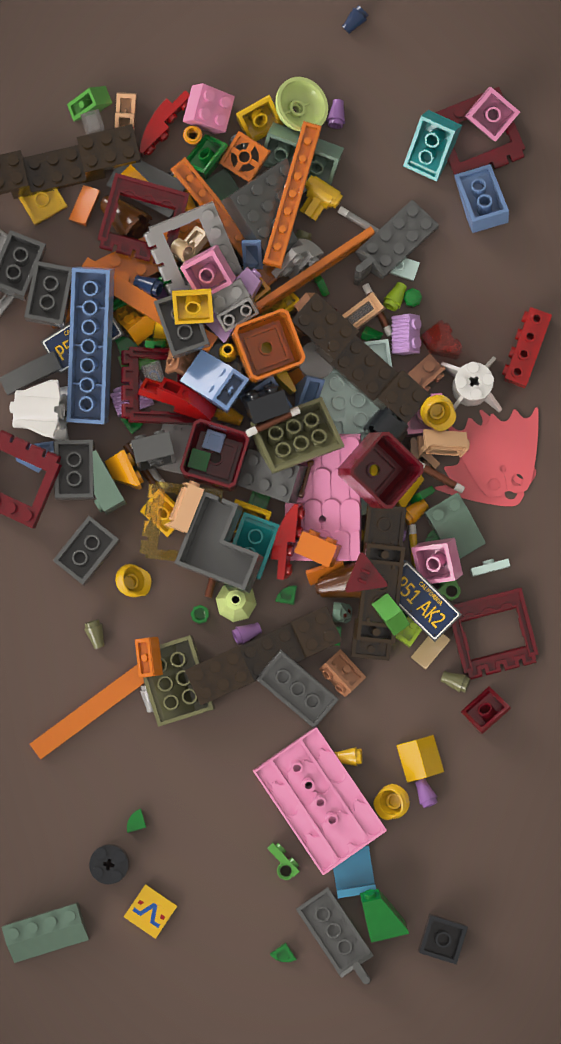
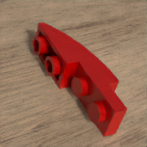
(157, 127)
(180, 396)
(288, 532)

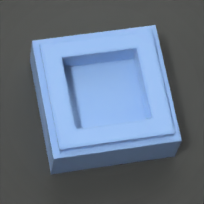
(214, 441)

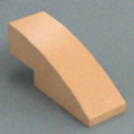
(125, 109)

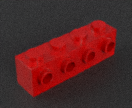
(527, 347)

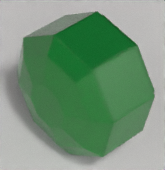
(412, 298)
(199, 614)

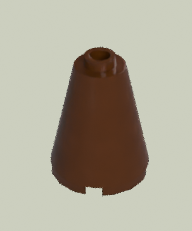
(128, 219)
(334, 584)

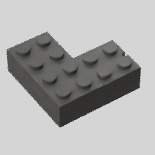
(257, 205)
(209, 549)

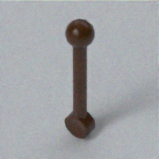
(310, 463)

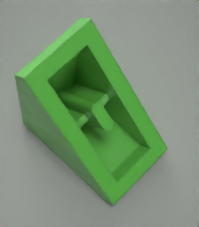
(391, 614)

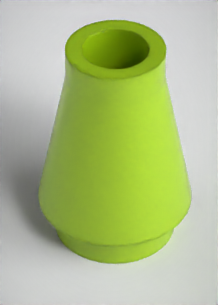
(394, 298)

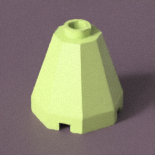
(235, 611)

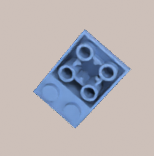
(215, 380)

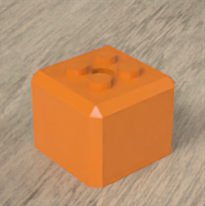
(280, 333)

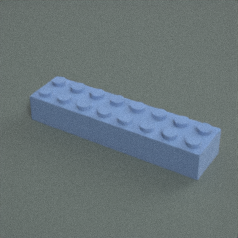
(90, 345)

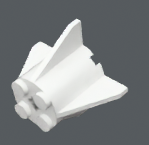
(477, 374)
(42, 409)

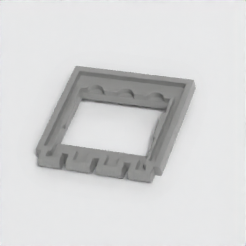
(214, 231)

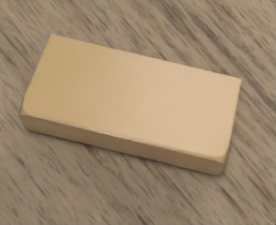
(429, 651)

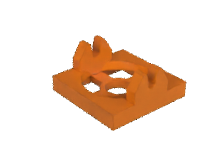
(246, 175)

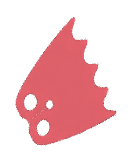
(499, 444)
(472, 491)

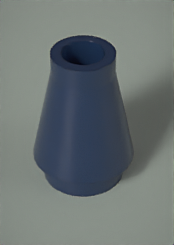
(355, 19)
(150, 285)

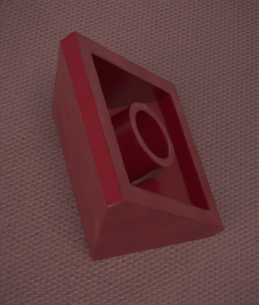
(485, 710)

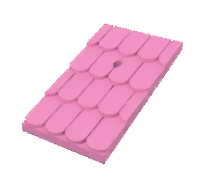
(335, 500)
(330, 813)

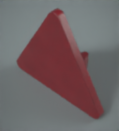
(364, 576)

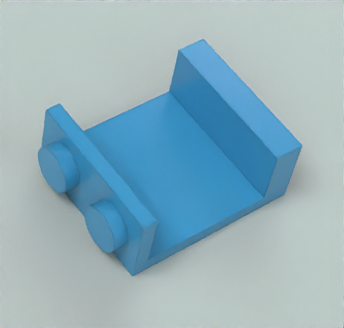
(354, 874)

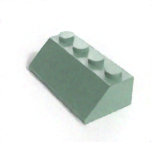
(283, 142)
(45, 932)

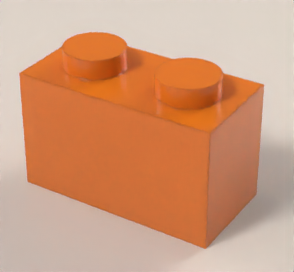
(318, 548)

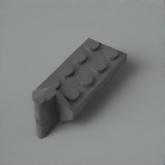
(394, 242)
(336, 934)

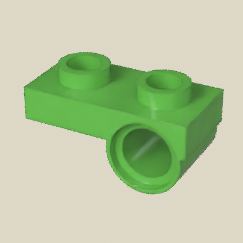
(443, 586)
(278, 851)

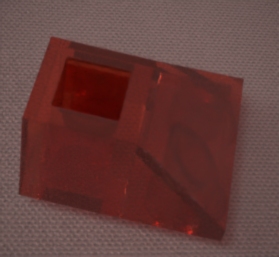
(441, 342)

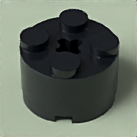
(386, 422)
(115, 873)

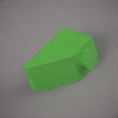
(89, 100)

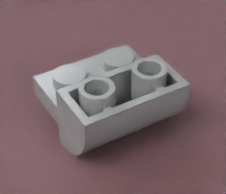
(298, 258)
(234, 305)

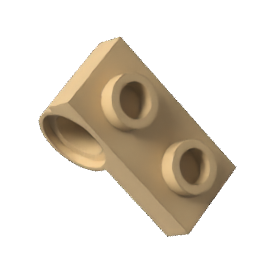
(186, 249)

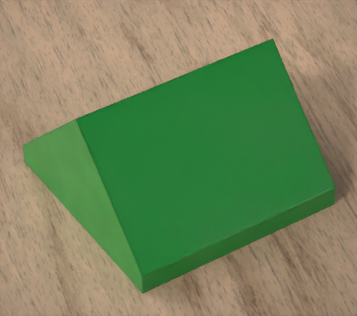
(207, 155)

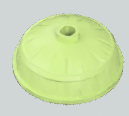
(305, 98)

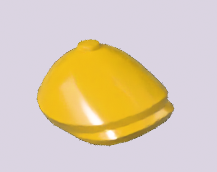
(438, 412)
(133, 580)
(391, 802)

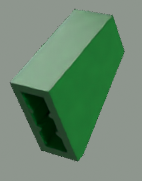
(381, 917)

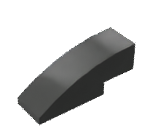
(31, 373)

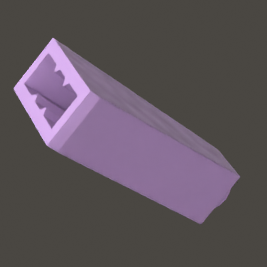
(252, 282)

